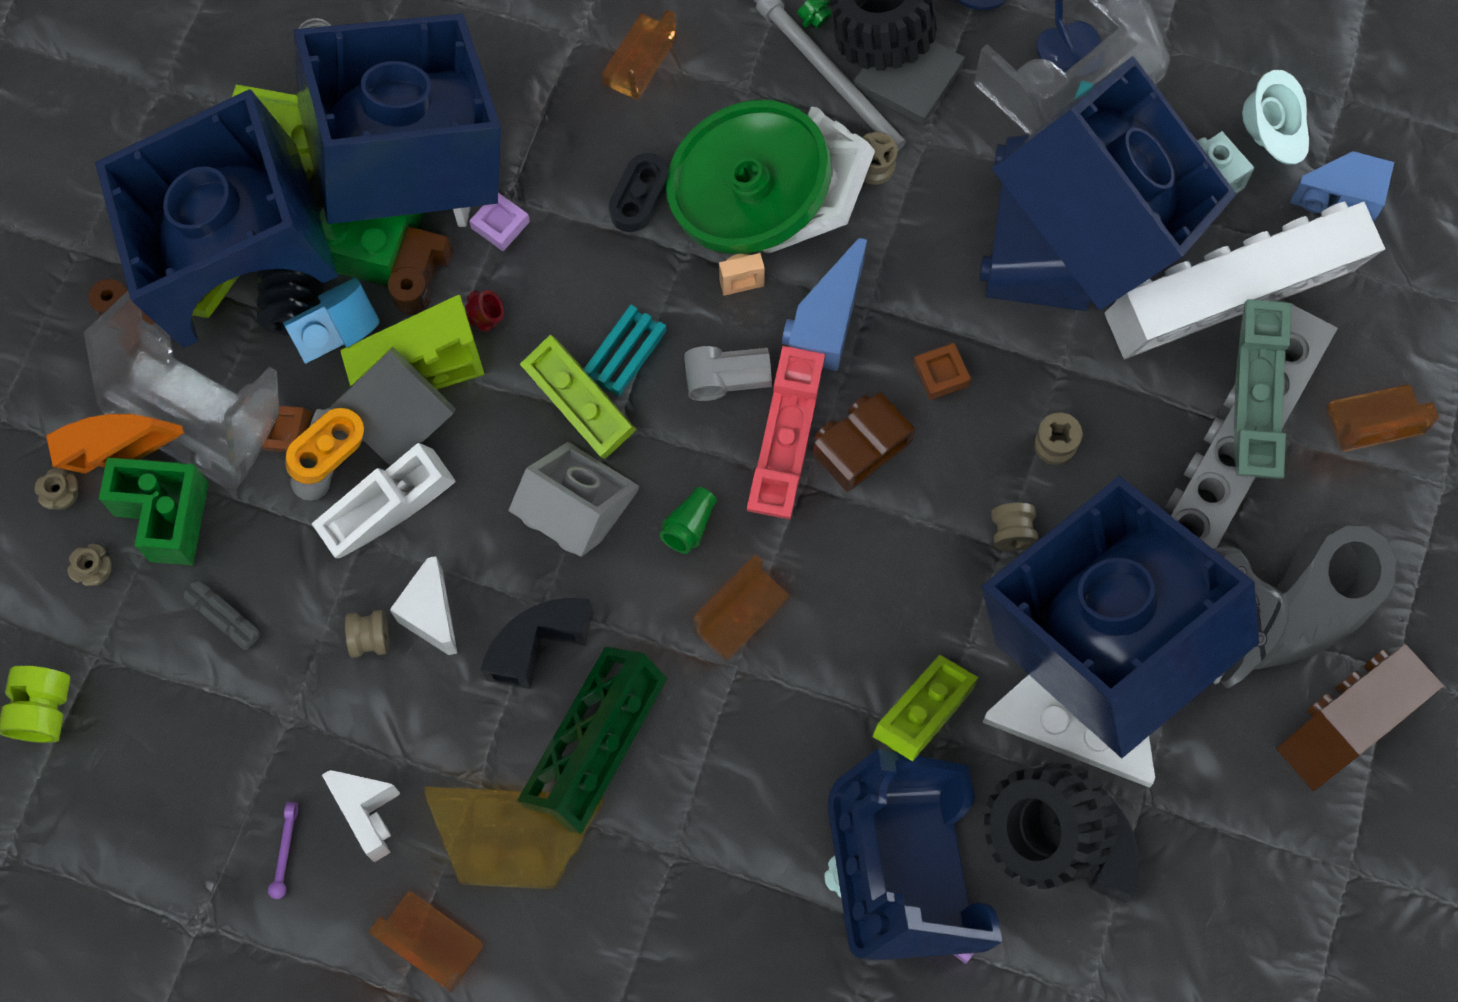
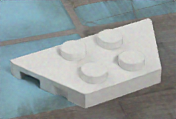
(850, 164)
(1040, 718)

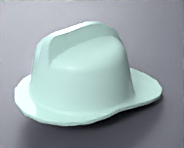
(1278, 117)

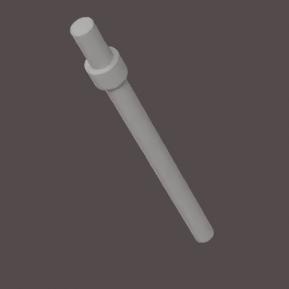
(774, 11)

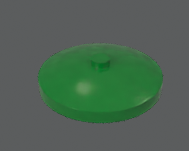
(749, 177)

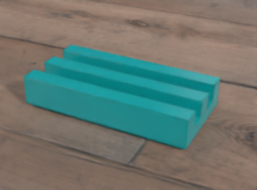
(643, 323)

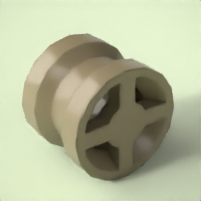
(886, 156)
(1053, 448)
(1014, 526)
(367, 633)

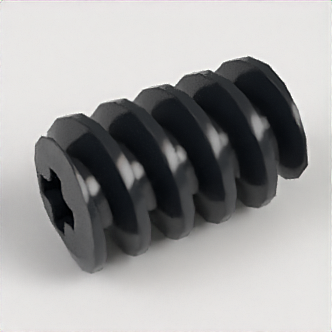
(281, 297)

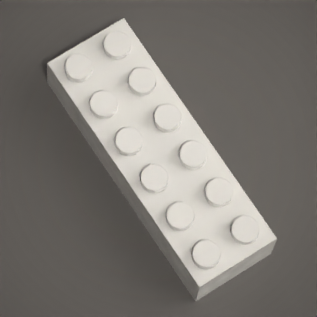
(1260, 270)

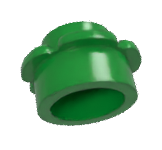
(815, 12)

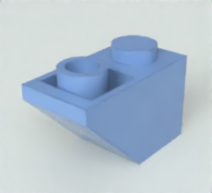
(1348, 179)

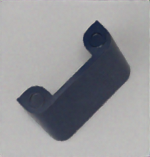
(1022, 260)
(903, 859)

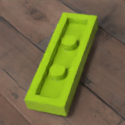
(578, 397)
(925, 707)

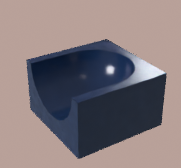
(397, 117)
(1116, 184)
(208, 206)
(1122, 614)

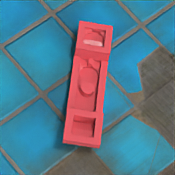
(786, 433)

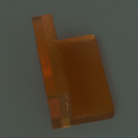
(640, 54)
(1380, 417)
(739, 609)
(428, 940)

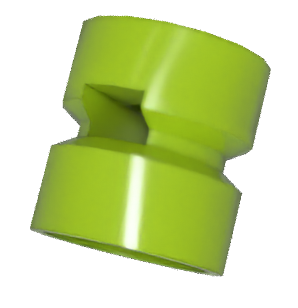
(34, 704)

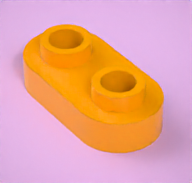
(321, 447)

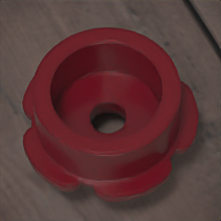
(484, 309)

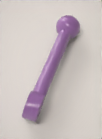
(277, 888)

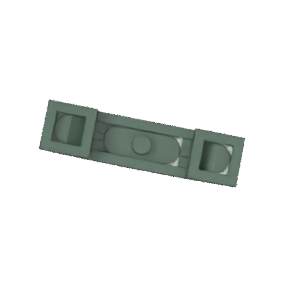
(1260, 389)

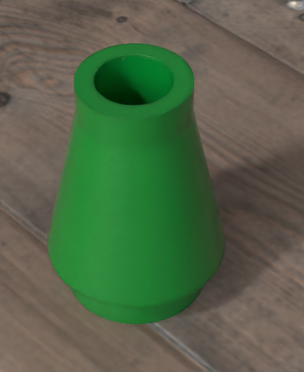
(687, 523)

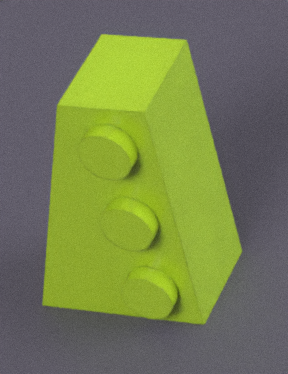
(432, 341)

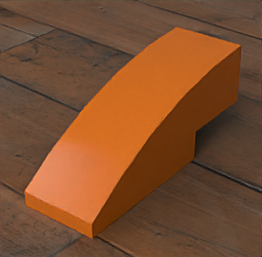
(90, 441)

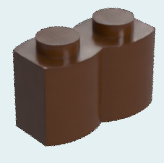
(862, 440)

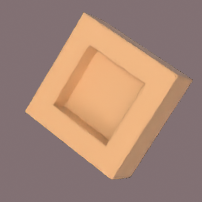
(741, 273)

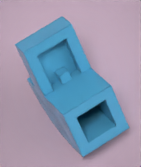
(340, 319)

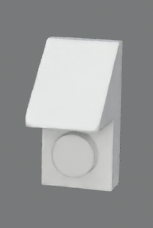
(358, 798)

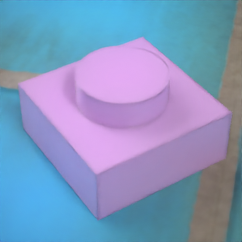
(500, 222)

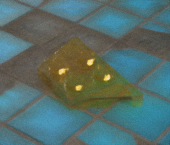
(499, 840)

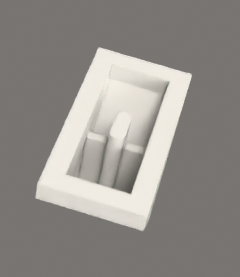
(425, 607)

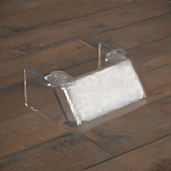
(1043, 89)
(139, 376)

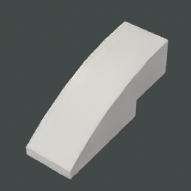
(383, 500)

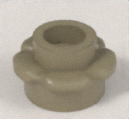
(64, 496)
(94, 575)

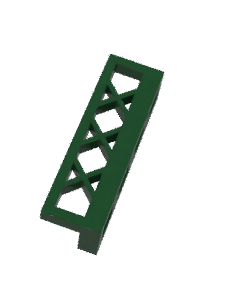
(602, 738)

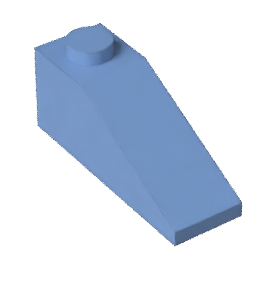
(827, 310)

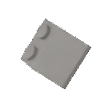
(572, 498)

